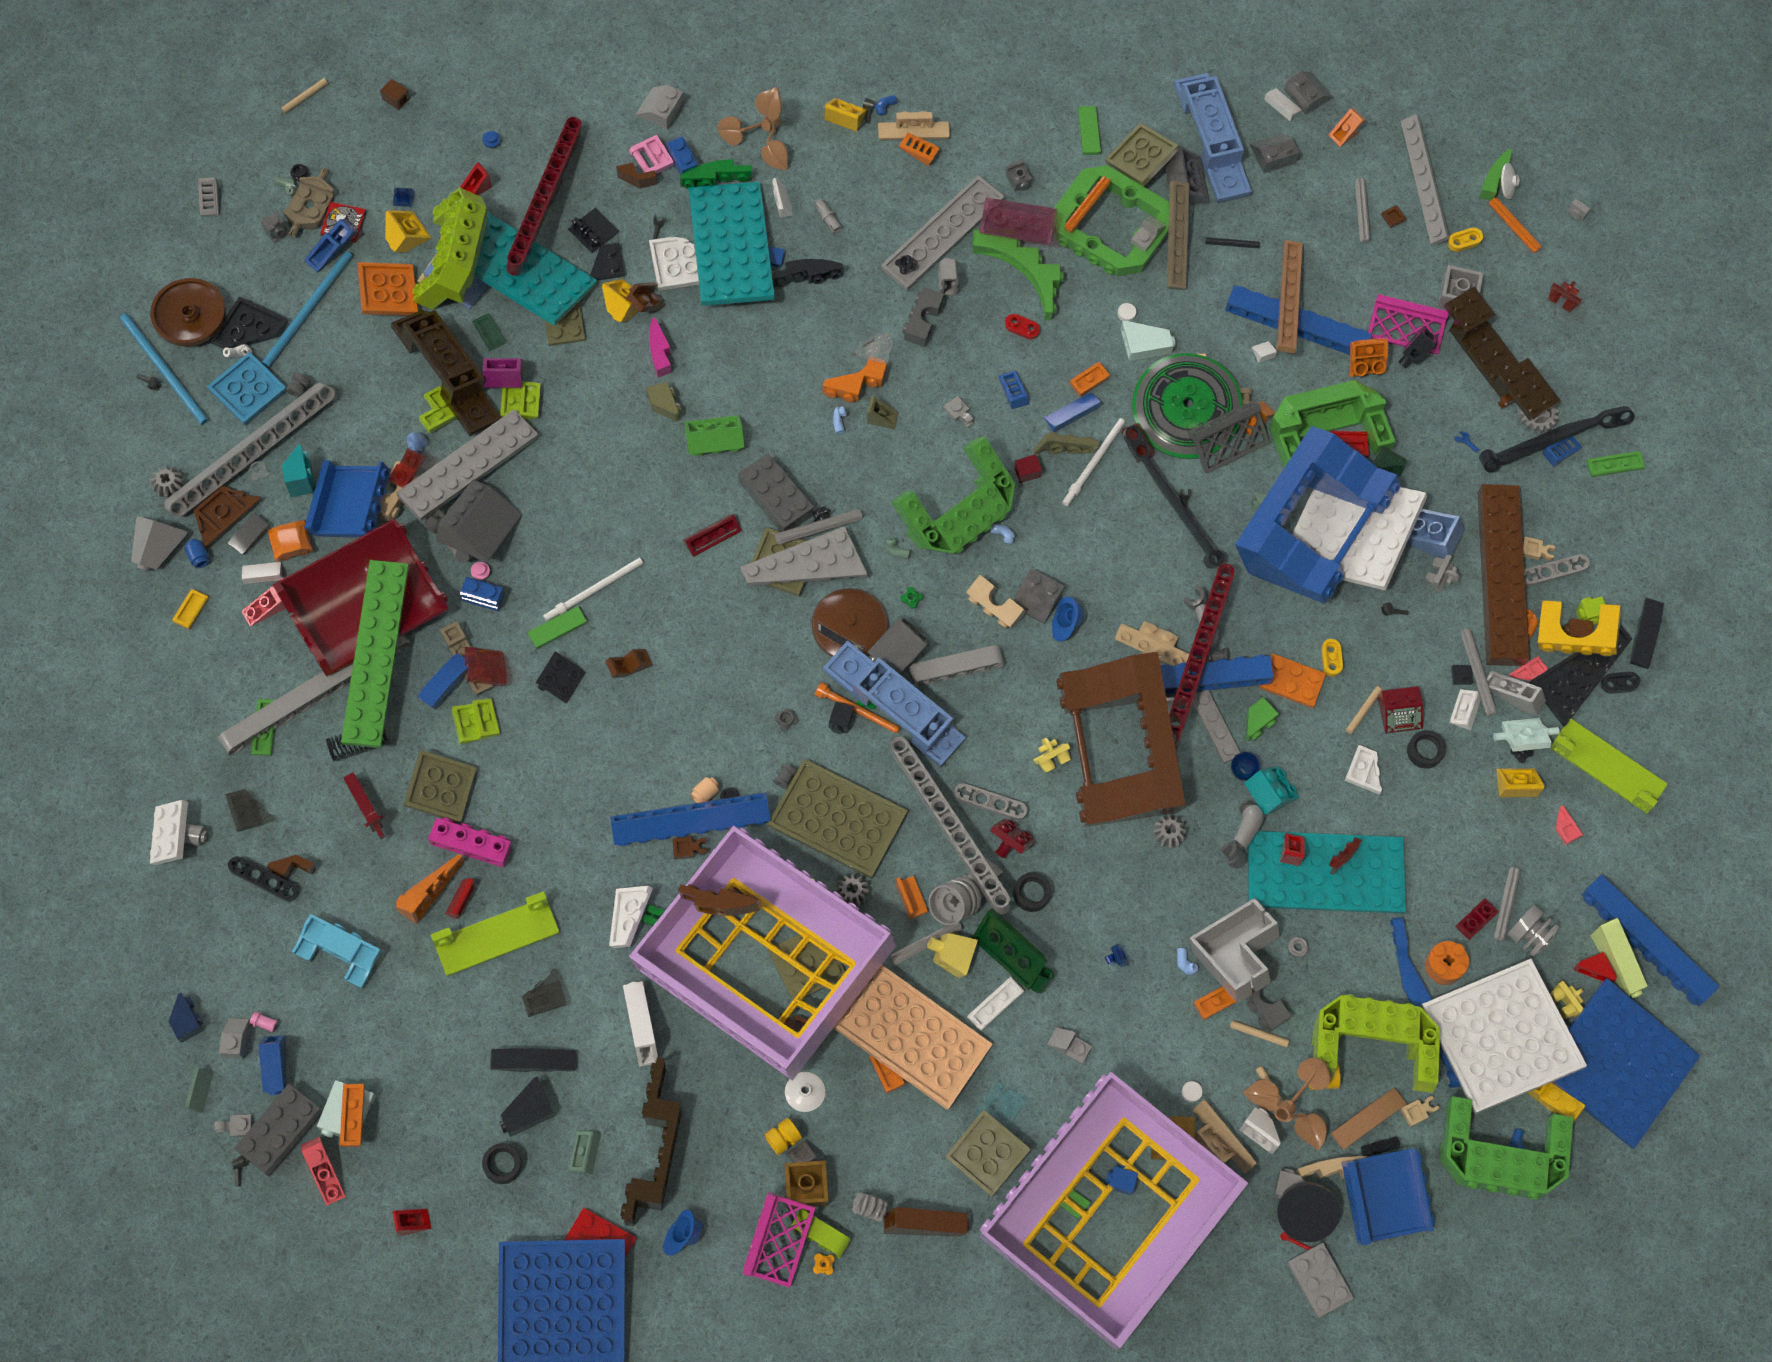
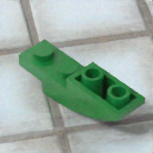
(716, 170)

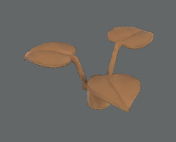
(770, 105)
(1309, 1128)

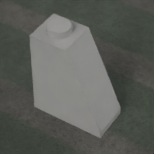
(154, 542)

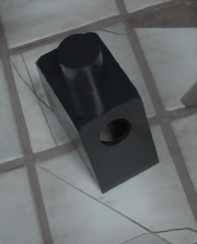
(1423, 342)

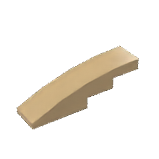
(1326, 1167)

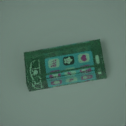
(488, 332)

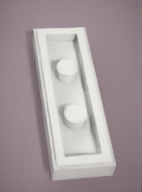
(995, 1004)

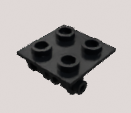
(592, 230)
(560, 677)

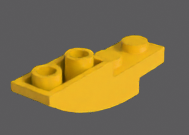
(1558, 1101)

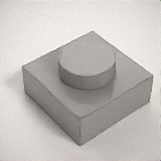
(1578, 210)

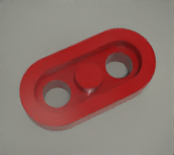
(1021, 327)

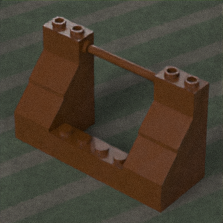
(1117, 684)

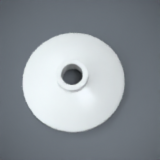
(1509, 181)
(801, 1101)

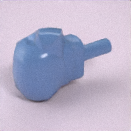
(416, 441)

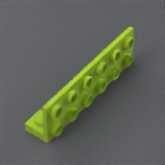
(1609, 766)
(495, 935)

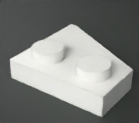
(1364, 770)

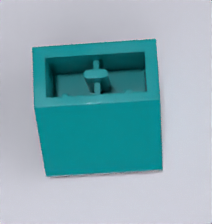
(298, 473)
(1271, 789)

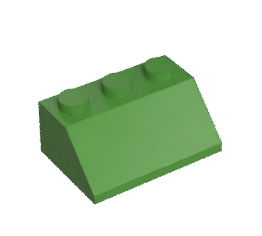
(714, 435)

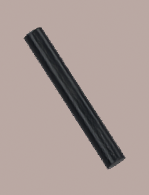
(1232, 242)

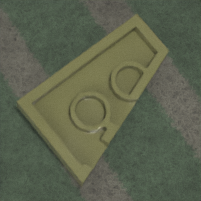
(1059, 443)

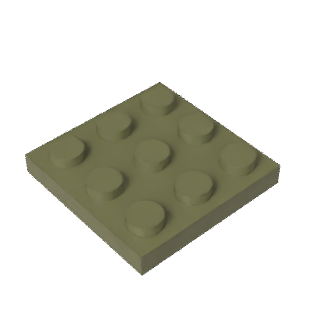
(1142, 154)
(768, 547)
(439, 786)
(811, 958)
(987, 1152)

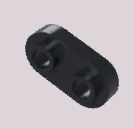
(1619, 682)

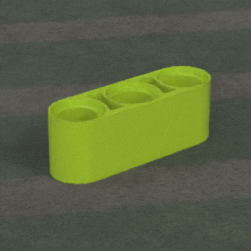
(823, 1234)

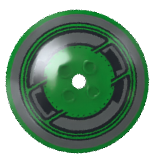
(1160, 398)

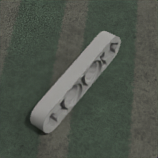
(1555, 574)
(989, 804)

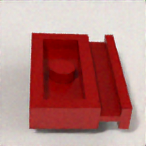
(1355, 439)

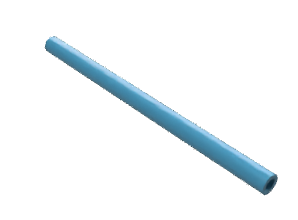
(307, 309)
(163, 368)

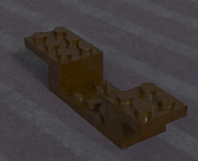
(1494, 359)
(459, 375)
(658, 1114)

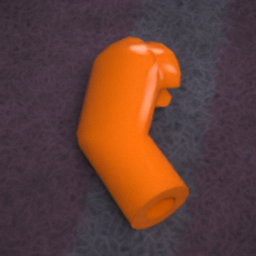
(1532, 622)

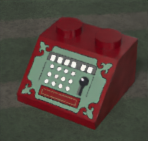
(1401, 709)

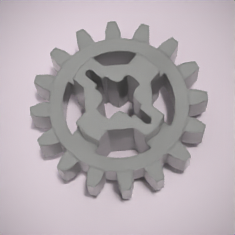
(1544, 421)

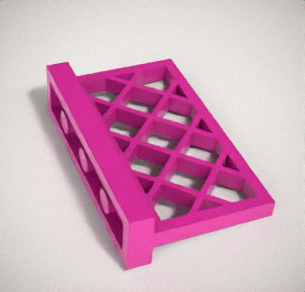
(1406, 309)
(760, 1236)

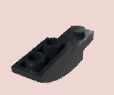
(813, 269)

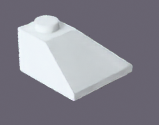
(1261, 1130)

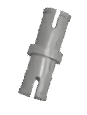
(828, 216)

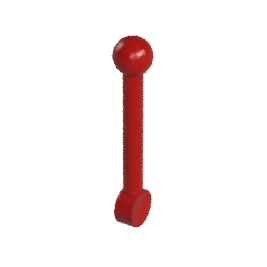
(1284, 1236)

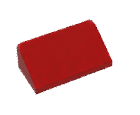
(460, 898)

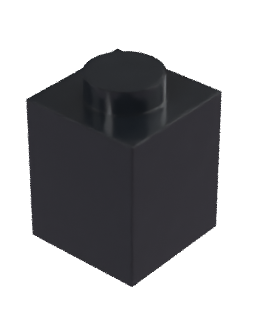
(840, 718)

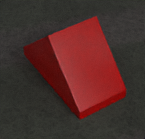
(477, 181)
(1292, 849)
(1597, 968)
(411, 1221)

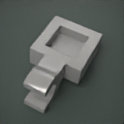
(958, 410)
(238, 1125)

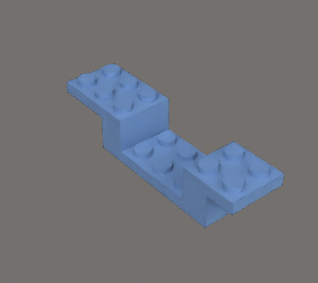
(1218, 134)
(896, 698)

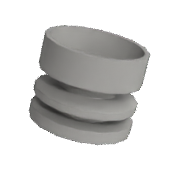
(954, 901)
(1533, 930)

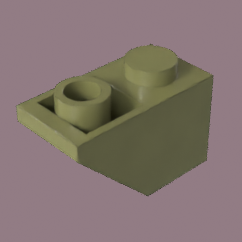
(662, 400)

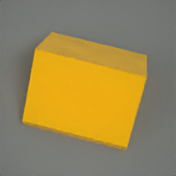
(844, 114)
(1519, 782)

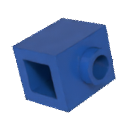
(1122, 1179)

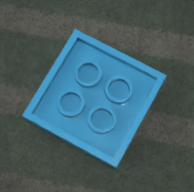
(246, 388)

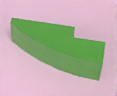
(1493, 178)

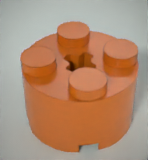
(1452, 954)

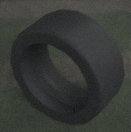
(1419, 761)
(1032, 907)
(505, 1179)

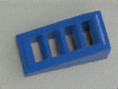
(1016, 400)
(1553, 458)

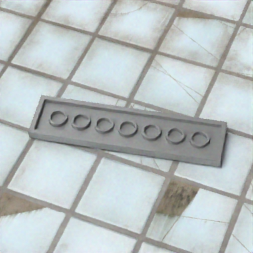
(942, 232)
(466, 464)

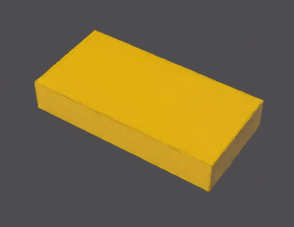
(190, 609)

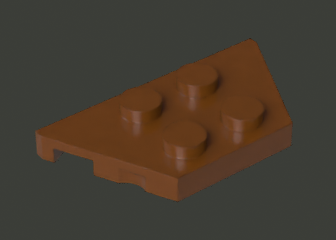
(222, 512)

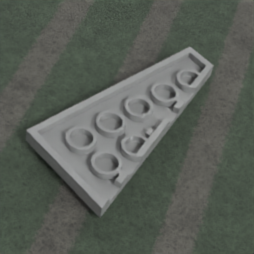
(813, 560)

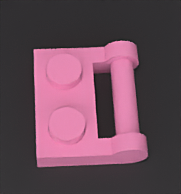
(655, 151)

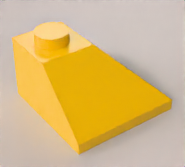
(404, 230)
(616, 301)

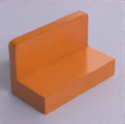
(911, 897)

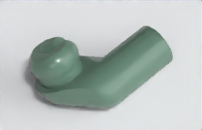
(288, 184)
(894, 550)

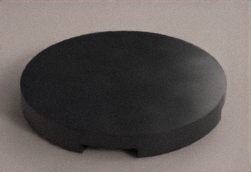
(1308, 1212)

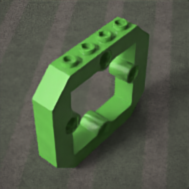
(1102, 255)

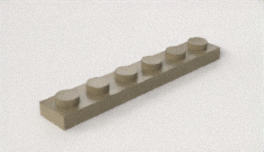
(1177, 235)

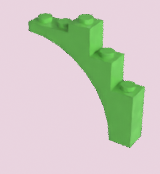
(1028, 261)

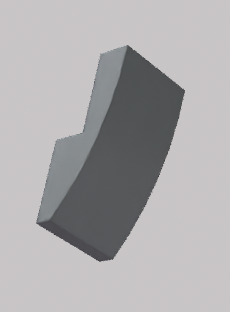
(248, 533)

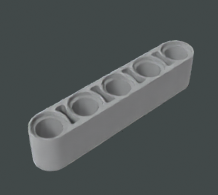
(957, 664)

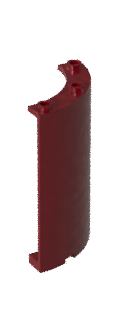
(331, 592)

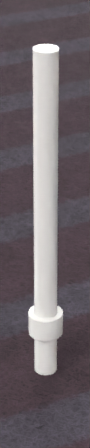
(1075, 488)
(563, 607)

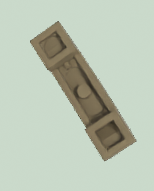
(456, 643)

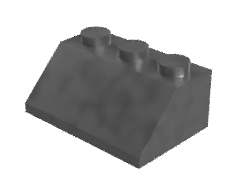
(1188, 168)

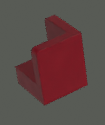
(1027, 468)

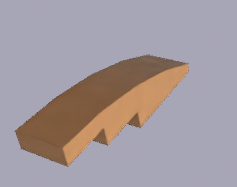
(1368, 1118)

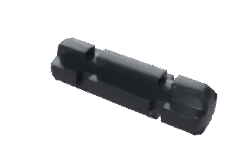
(1380, 1146)

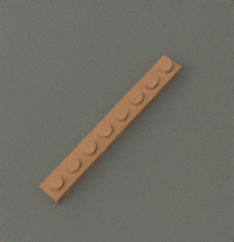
(1289, 296)

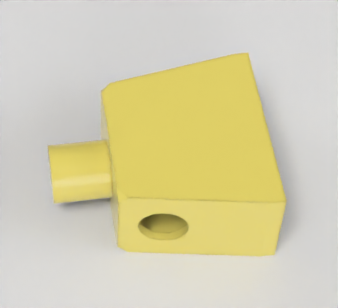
(953, 953)

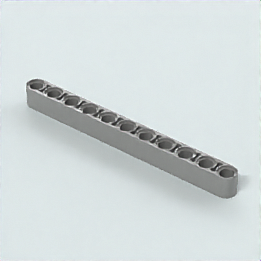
(240, 449)
(290, 705)
(954, 832)

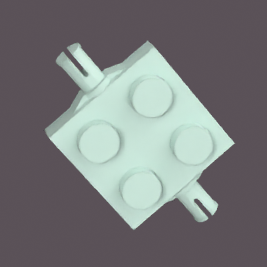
(1526, 734)

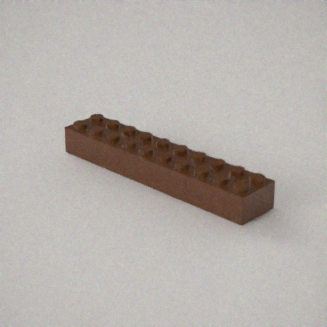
(1502, 575)

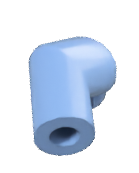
(837, 420)
(1008, 534)
(1185, 965)

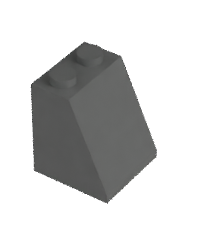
(898, 645)

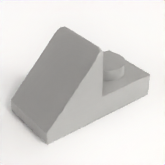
(1147, 233)
(1069, 1045)

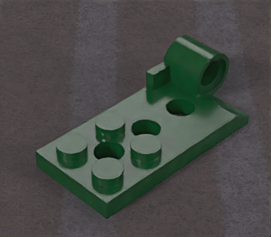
(1036, 974)

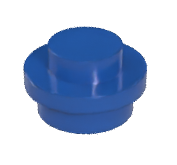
(491, 139)

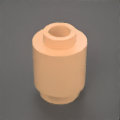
(705, 790)

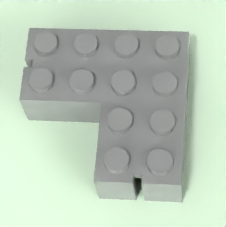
(1230, 946)

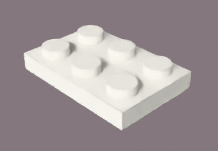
(168, 832)

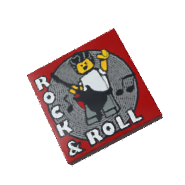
(340, 211)

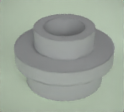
(1304, 947)

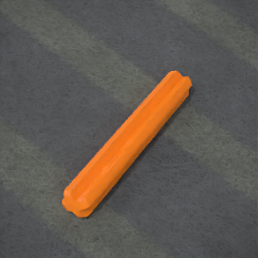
(1087, 204)
(1515, 225)

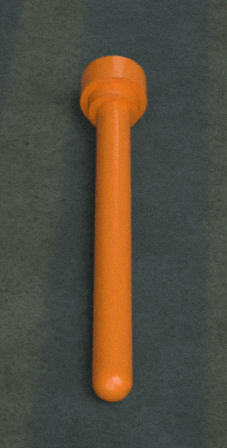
(823, 691)

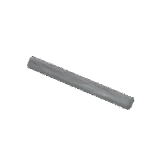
(818, 526)
(1478, 672)

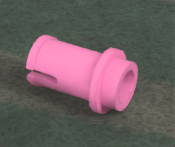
(263, 1022)

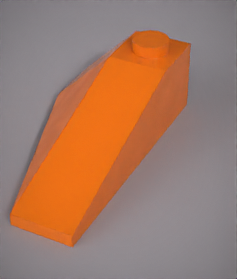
(422, 895)

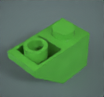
(1259, 717)

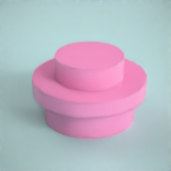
(480, 571)

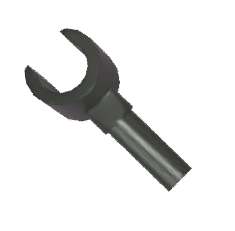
(869, 105)
(657, 224)
(153, 382)
(1184, 498)
(1388, 610)
(238, 1163)

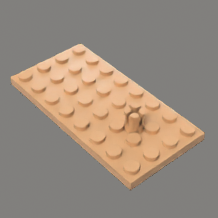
(913, 1036)

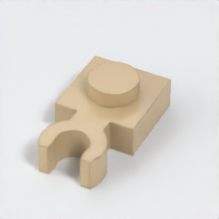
(1533, 549)
(1416, 1112)

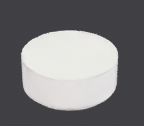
(1126, 312)
(1192, 1091)

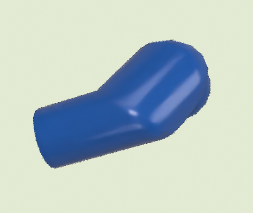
(883, 102)
(1516, 1139)

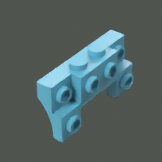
(340, 944)

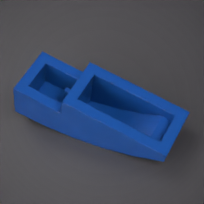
(331, 244)
(444, 681)

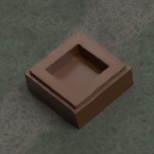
(1393, 216)

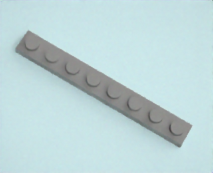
(1425, 180)

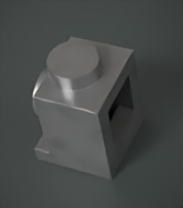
(1013, 174)
(274, 227)

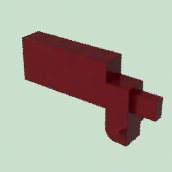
(364, 804)

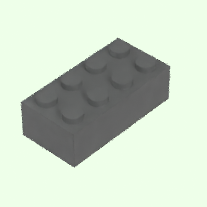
(775, 494)
(278, 1130)

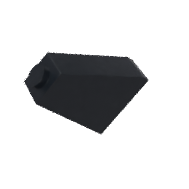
(527, 1109)

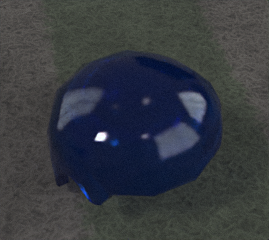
(1247, 762)

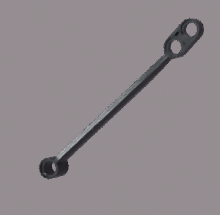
(1552, 437)
(1172, 498)

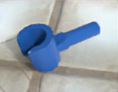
(1465, 439)

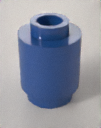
(197, 553)

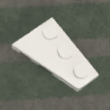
(627, 914)

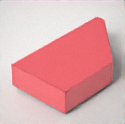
(1530, 670)
(1567, 827)

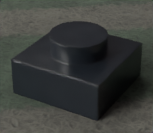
(1461, 674)

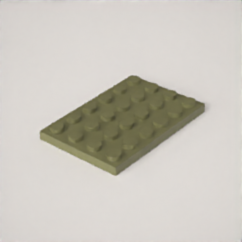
(837, 818)

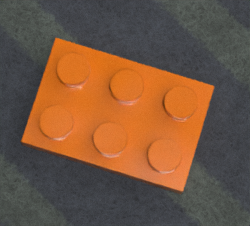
(1294, 681)

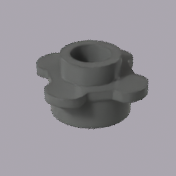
(785, 724)

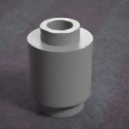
(195, 834)

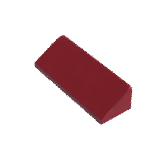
(712, 533)

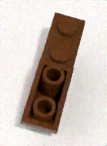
(725, 903)

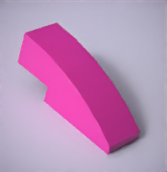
(659, 350)

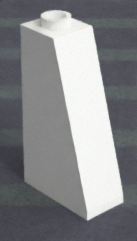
(640, 1023)

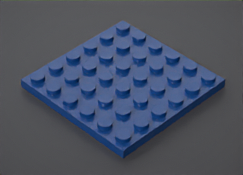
(1629, 1063)
(561, 1301)

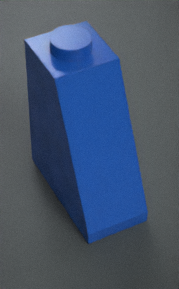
(273, 1064)

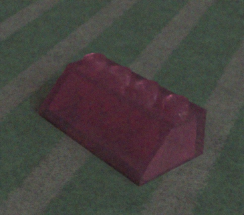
(1018, 221)

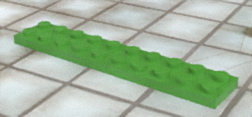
(375, 654)

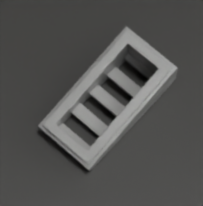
(208, 185)

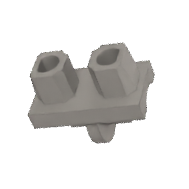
(1446, 573)

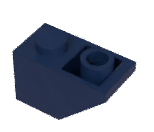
(183, 1020)

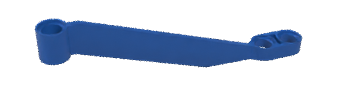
(1413, 985)

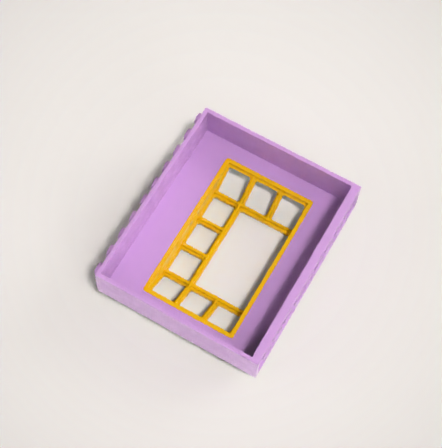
(794, 902)
(1063, 1166)

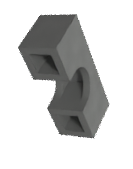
(928, 303)
(1269, 1015)

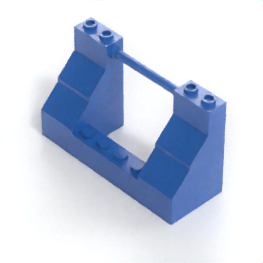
(1328, 467)

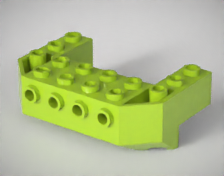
(463, 226)
(1382, 1022)

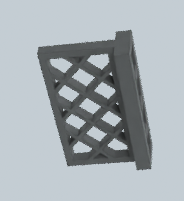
(1223, 422)

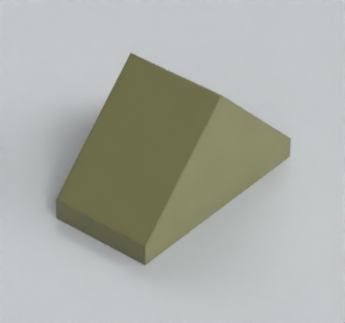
(881, 414)

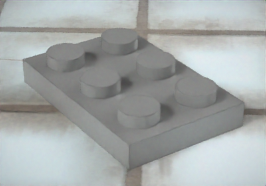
(1320, 1280)

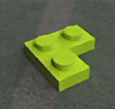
(439, 414)

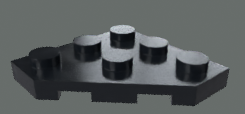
(248, 325)

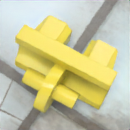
(1060, 752)
(1570, 997)

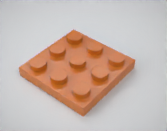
(386, 288)

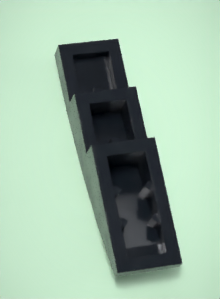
(1647, 633)
(533, 1060)

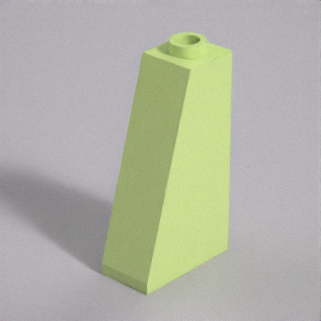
(1614, 943)

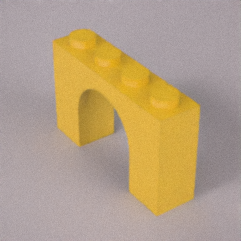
(1601, 641)

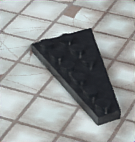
(1575, 678)

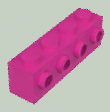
(470, 842)

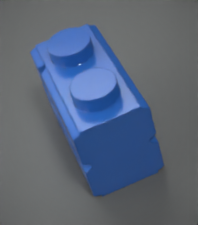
(681, 155)
(482, 594)

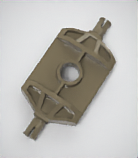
(310, 190)

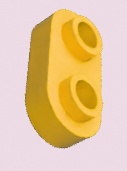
(1464, 240)
(1332, 658)

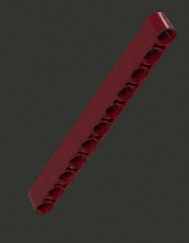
(543, 196)
(1202, 649)

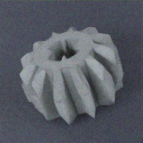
(163, 476)
(1172, 838)
(855, 884)
(870, 1207)

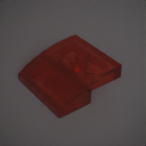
(485, 666)

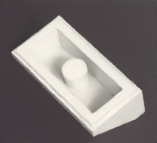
(1282, 104)
(781, 198)
(261, 573)
(1465, 709)

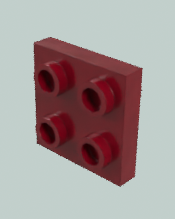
(1011, 837)

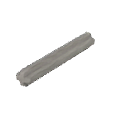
(1362, 210)
(1507, 904)
(921, 944)

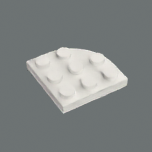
(674, 263)

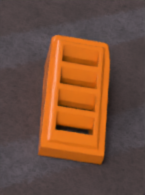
(921, 156)

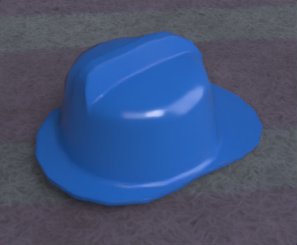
(1067, 617)
(683, 1232)

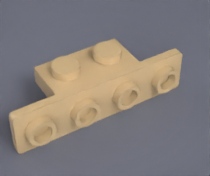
(915, 123)
(1153, 639)
(1219, 1139)

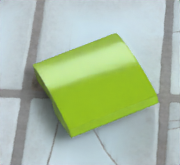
(522, 400)
(475, 721)

